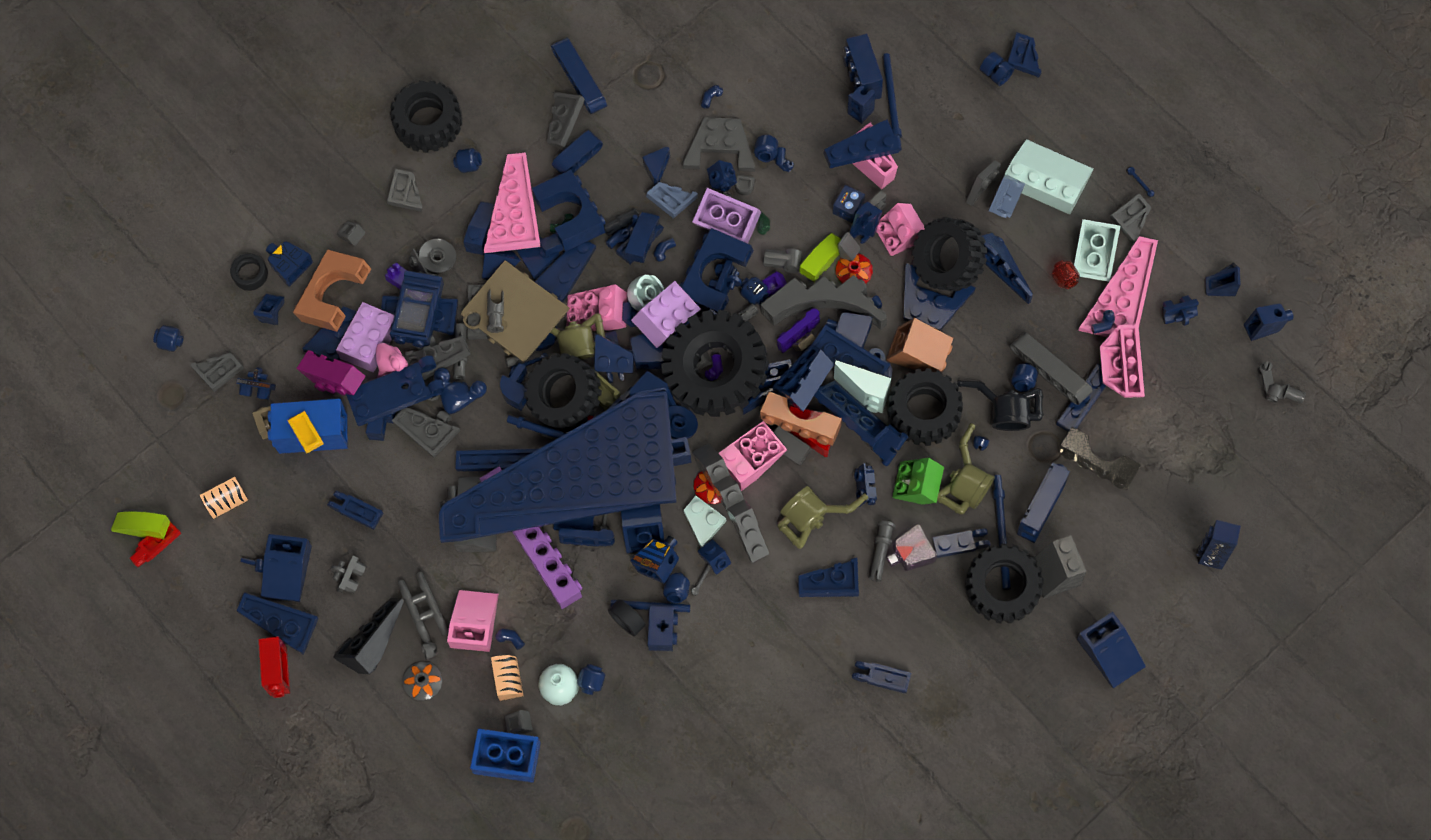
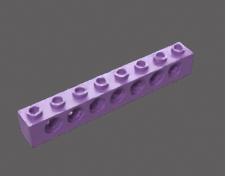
(563, 595)

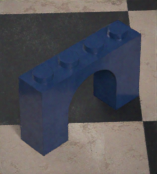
(568, 189)
(715, 246)

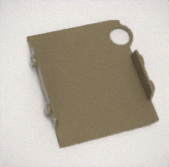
(528, 311)

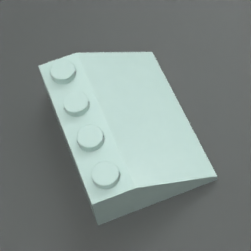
(1049, 176)

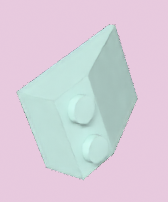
(1096, 250)
(863, 385)

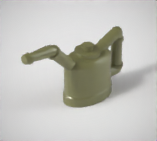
(578, 338)
(968, 483)
(807, 513)

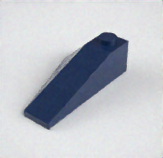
(1004, 266)

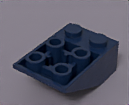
(285, 567)
(1111, 650)

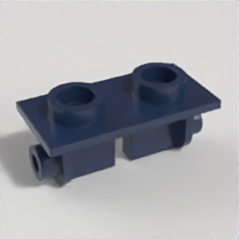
(864, 476)

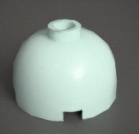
(643, 290)
(558, 684)

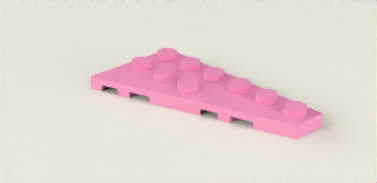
(514, 214)
(1126, 289)

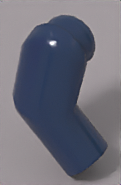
(708, 94)
(783, 163)
(1106, 323)

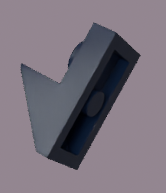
(268, 309)

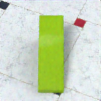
(821, 258)
(141, 524)

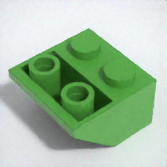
(918, 481)

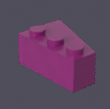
(329, 375)

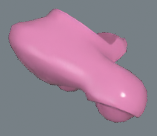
(389, 359)

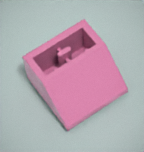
(899, 228)

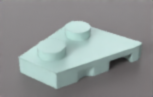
(703, 520)

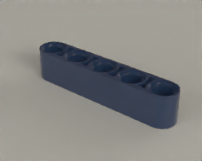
(578, 75)

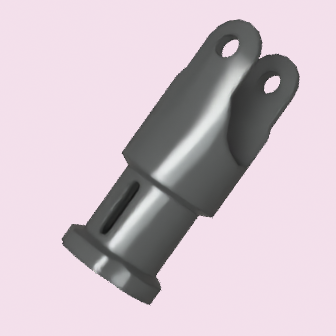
(495, 313)

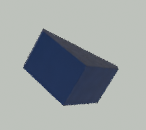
(656, 163)

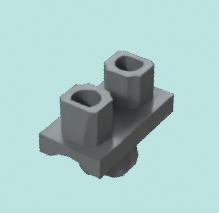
(353, 567)

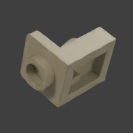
(262, 422)

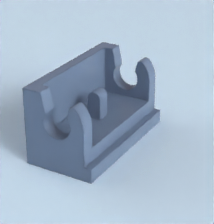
(1007, 196)

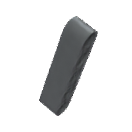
(1051, 368)

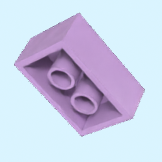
(726, 215)
(665, 313)
(363, 335)

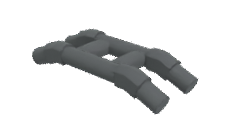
(419, 618)

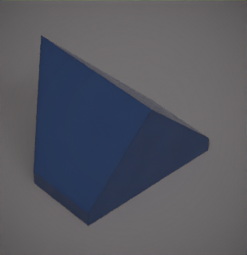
(494, 259)
(1224, 282)

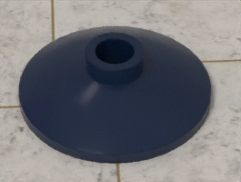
(684, 419)

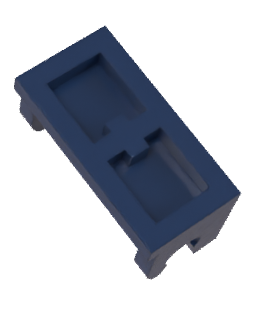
(861, 105)
(866, 222)

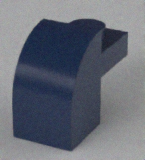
(512, 389)

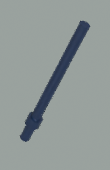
(891, 98)
(998, 496)

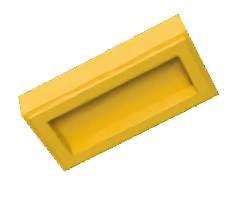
(305, 432)

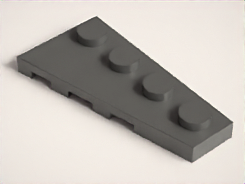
(444, 354)

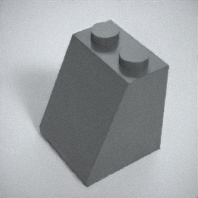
(1060, 567)

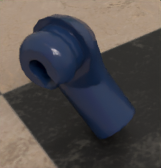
(618, 237)
(661, 249)
(510, 635)

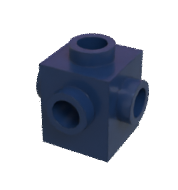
(721, 176)

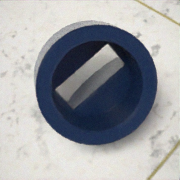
(980, 441)

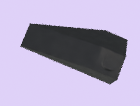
(368, 646)

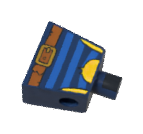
(656, 559)

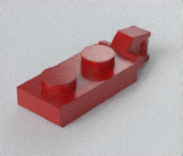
(152, 546)

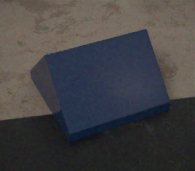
(651, 383)

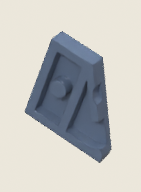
(670, 198)

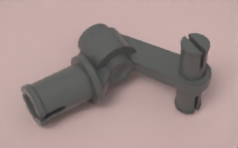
(1274, 391)

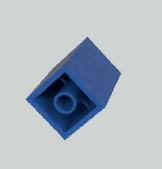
(327, 417)

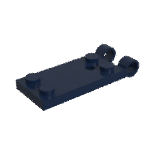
(386, 394)

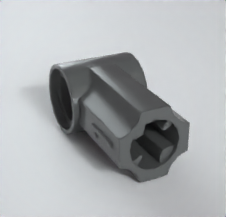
(788, 260)

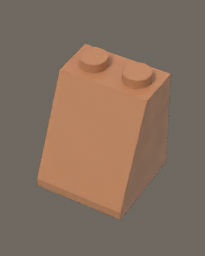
(920, 347)

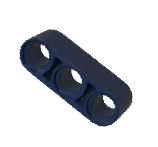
(578, 153)

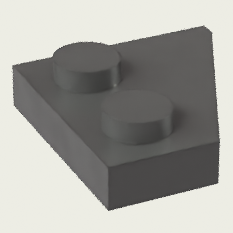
(404, 191)
(1132, 217)

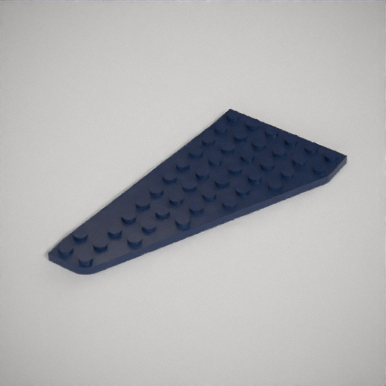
(595, 470)

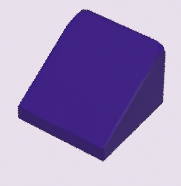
(774, 283)

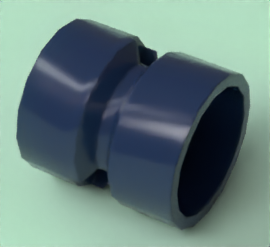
(996, 68)

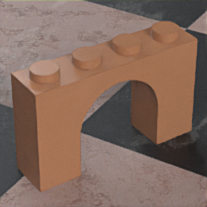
(332, 268)

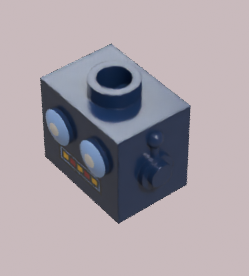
(848, 203)

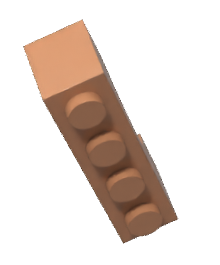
(822, 428)

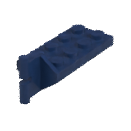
(857, 418)

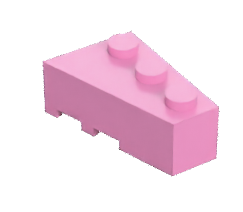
(880, 169)

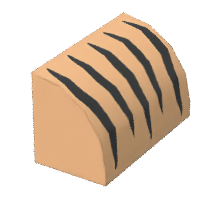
(224, 497)
(507, 677)

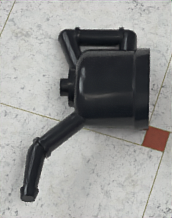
(1011, 409)

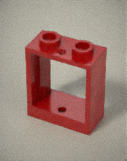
(274, 666)

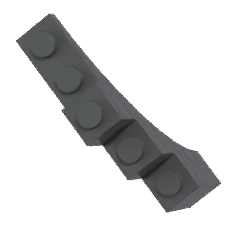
(797, 298)
(730, 495)

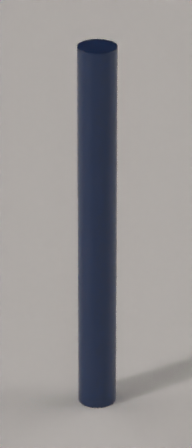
(646, 605)

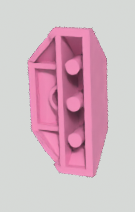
(1122, 362)

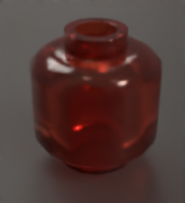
(1065, 274)

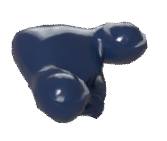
(458, 394)

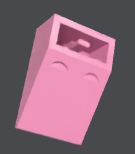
(605, 301)
(752, 454)
(473, 621)

